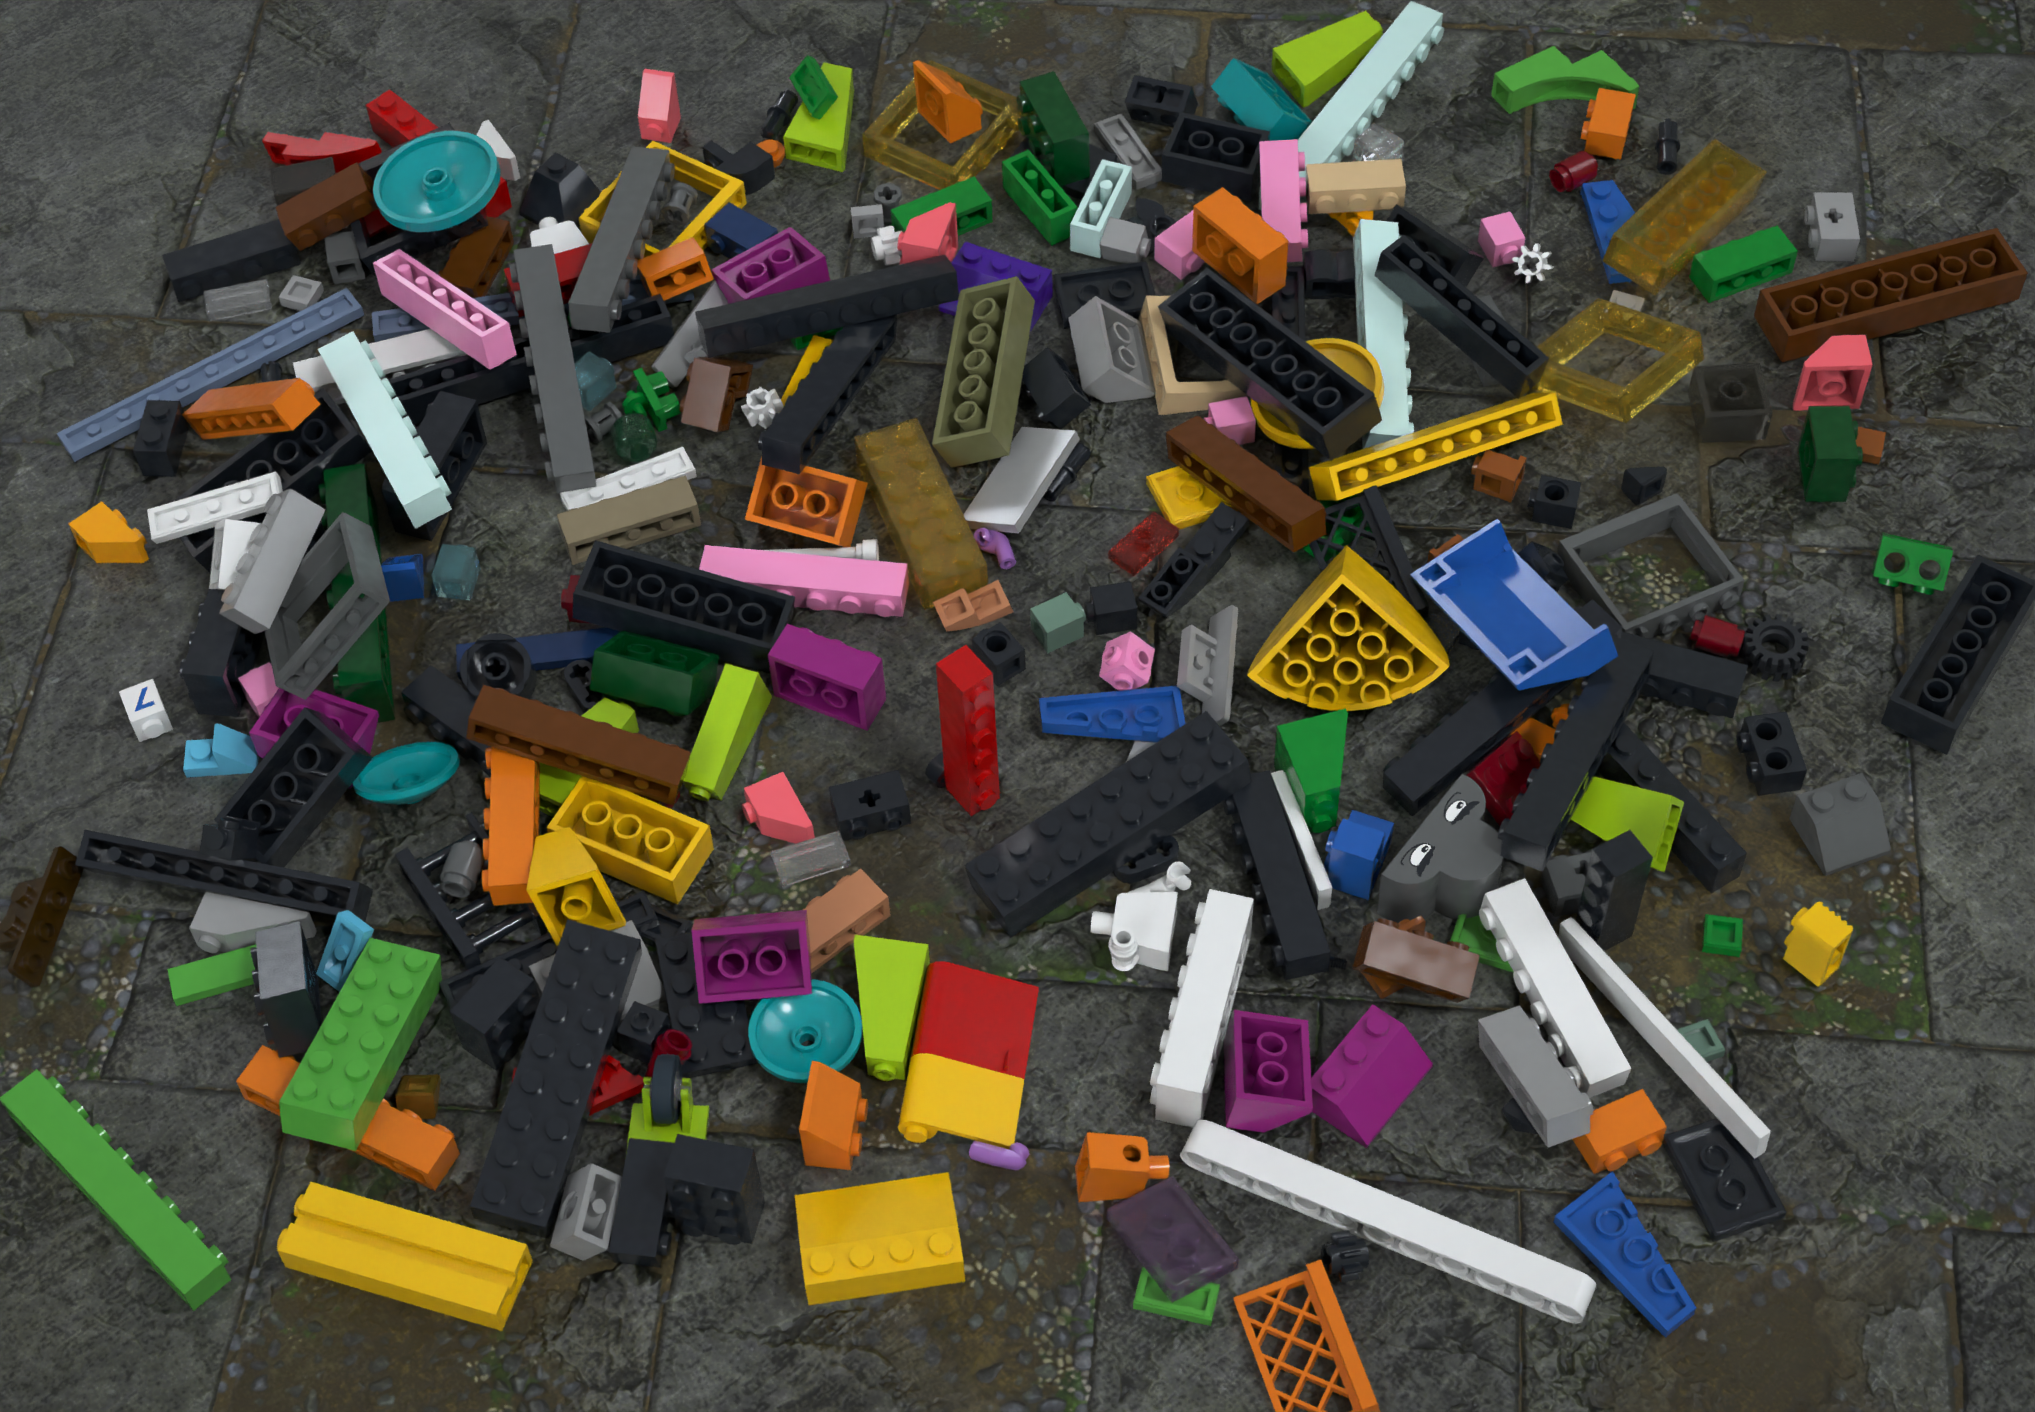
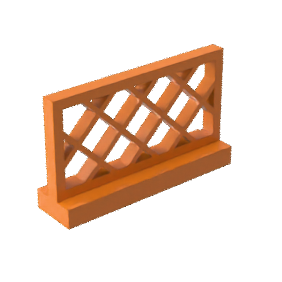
(1334, 1332)

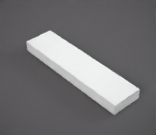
(641, 475)
(211, 507)
(1309, 857)

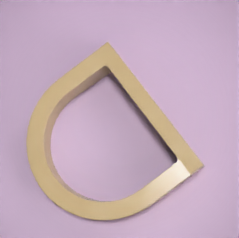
(1171, 395)

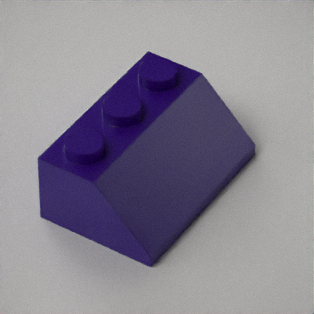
(982, 266)

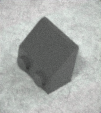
(1841, 824)

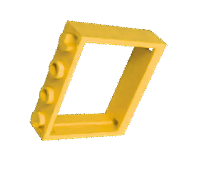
(688, 171)

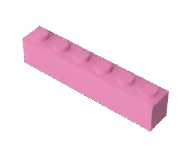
(445, 309)
(816, 579)

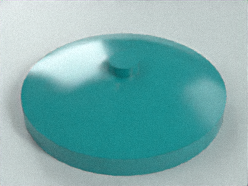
(436, 181)

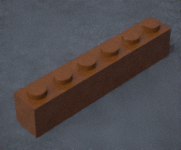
(1246, 483)
(578, 744)

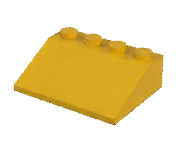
(879, 1238)

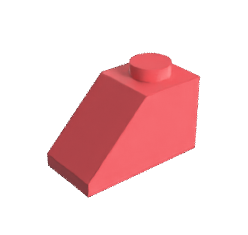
(658, 106)
(777, 810)

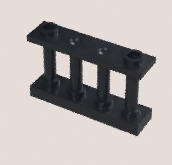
(452, 921)

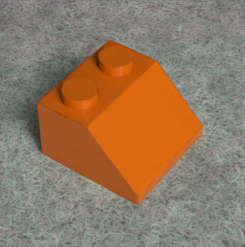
(945, 103)
(831, 1118)

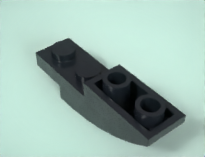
(1197, 563)

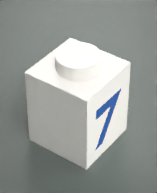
(146, 710)

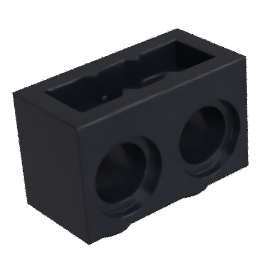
(1159, 100)
(1776, 751)

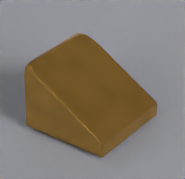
(419, 1094)

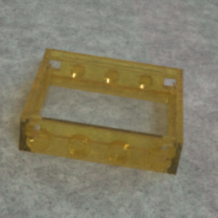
(880, 135)
(1680, 344)

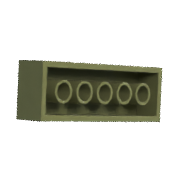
(984, 372)

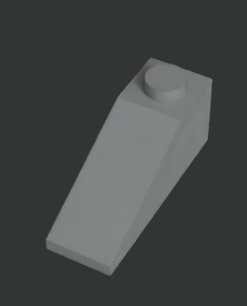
(231, 922)

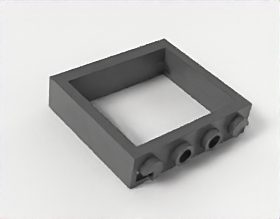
(1638, 525)
(303, 666)

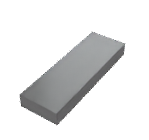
(1124, 142)

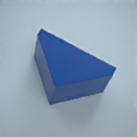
(404, 577)

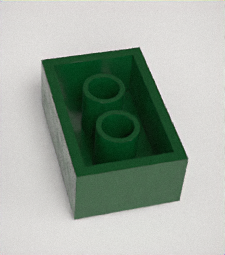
(1054, 128)
(654, 673)

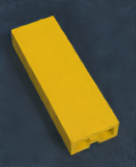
(405, 1255)

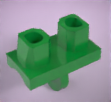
(647, 399)

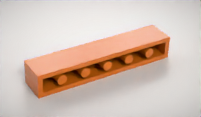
(252, 409)
(511, 825)
(392, 1139)

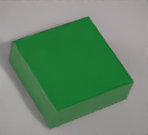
(1722, 935)

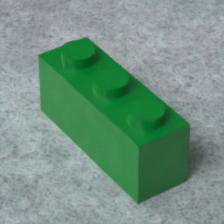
(1038, 196)
(971, 201)
(1743, 263)

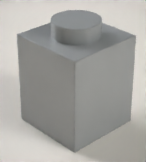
(1124, 241)

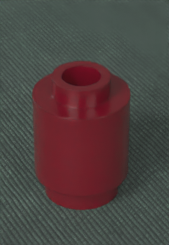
(1573, 171)
(1717, 636)

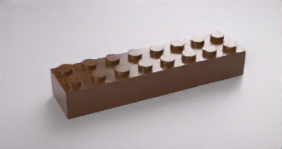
(1891, 293)

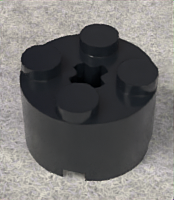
(495, 653)

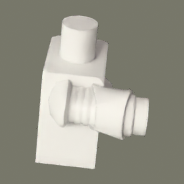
(1144, 922)

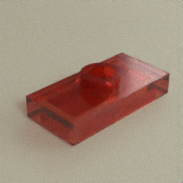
(1143, 543)

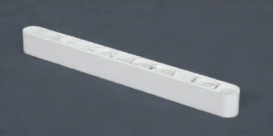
(1389, 1221)

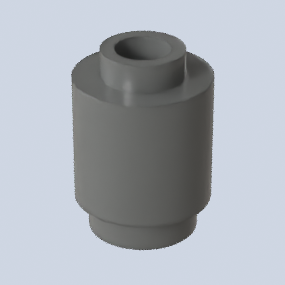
(462, 869)

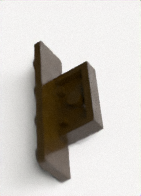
(38, 916)

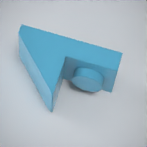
(225, 754)
(343, 948)

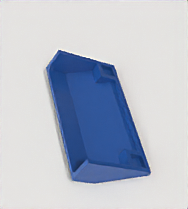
(1513, 612)

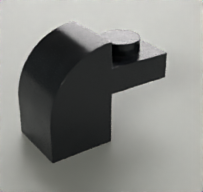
(748, 164)

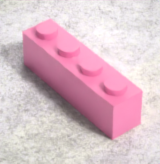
(1282, 193)

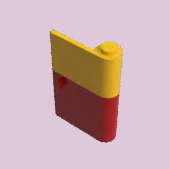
(968, 1056)

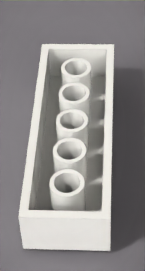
(1202, 1008)

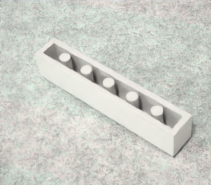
(395, 356)
(1553, 988)

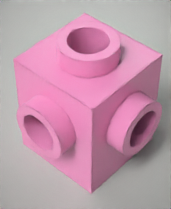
(1127, 662)

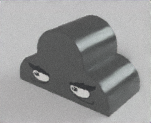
(1445, 861)

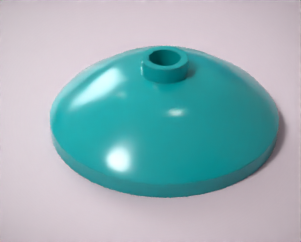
(407, 773)
(785, 1022)

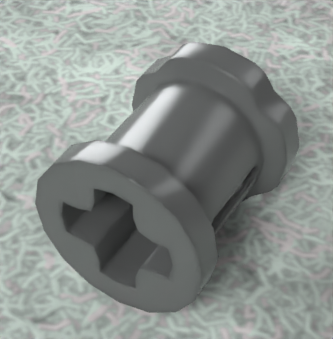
(889, 197)
(679, 204)
(601, 422)

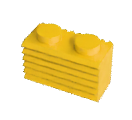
(1817, 942)

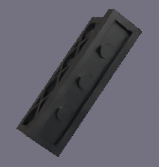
(1387, 541)

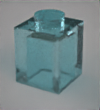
(594, 379)
(456, 572)

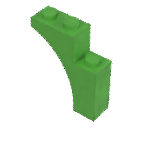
(1553, 77)

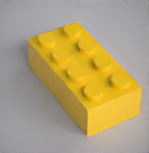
(636, 837)

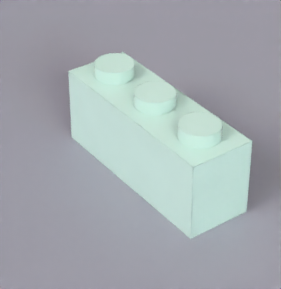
(1103, 199)

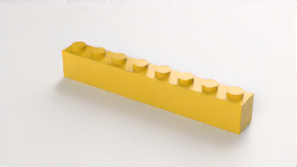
(1435, 446)

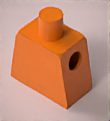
(1116, 1167)

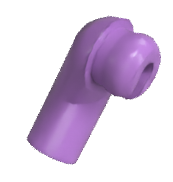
(996, 544)
(1011, 1158)

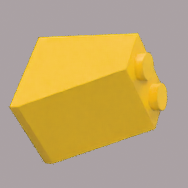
(569, 885)

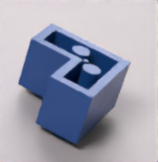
(1357, 853)

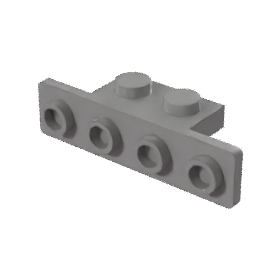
(686, 343)
(1208, 663)

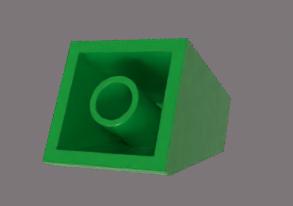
(1313, 761)

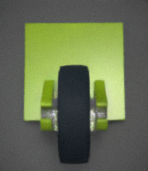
(667, 1105)

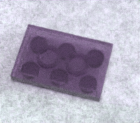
(1172, 1239)

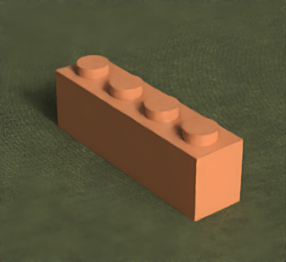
(843, 912)

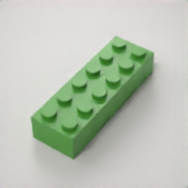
(361, 1044)

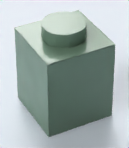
(1057, 622)

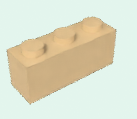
(1355, 186)

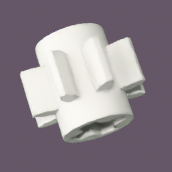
(885, 245)
(1524, 260)
(762, 407)

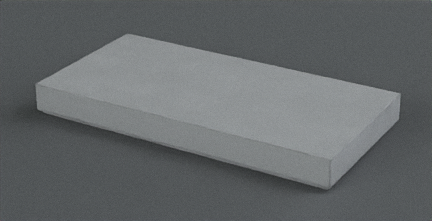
(1020, 479)

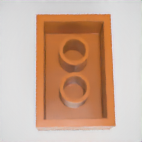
(1240, 245)
(807, 503)

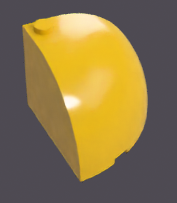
(1349, 643)

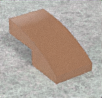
(973, 609)

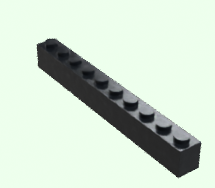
(640, 328)

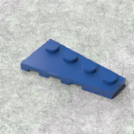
(1607, 213)
(1124, 714)
(1616, 1242)

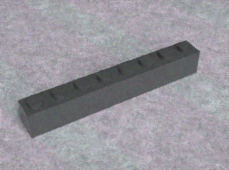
(621, 240)
(554, 369)

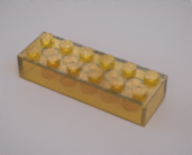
(1684, 216)
(920, 511)

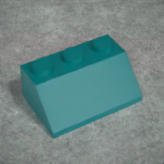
(1259, 101)

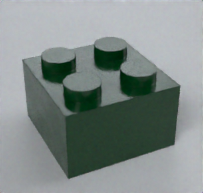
(1828, 453)

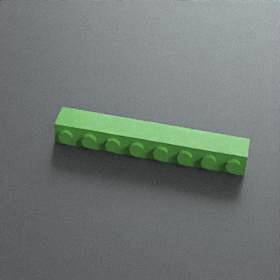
(116, 1189)

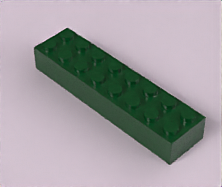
(365, 669)

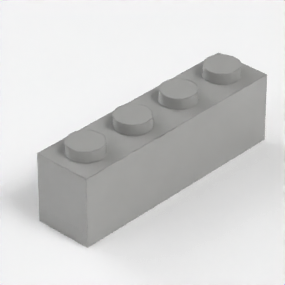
(271, 561)
(1535, 1076)

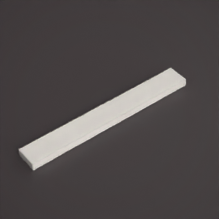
(1664, 1038)

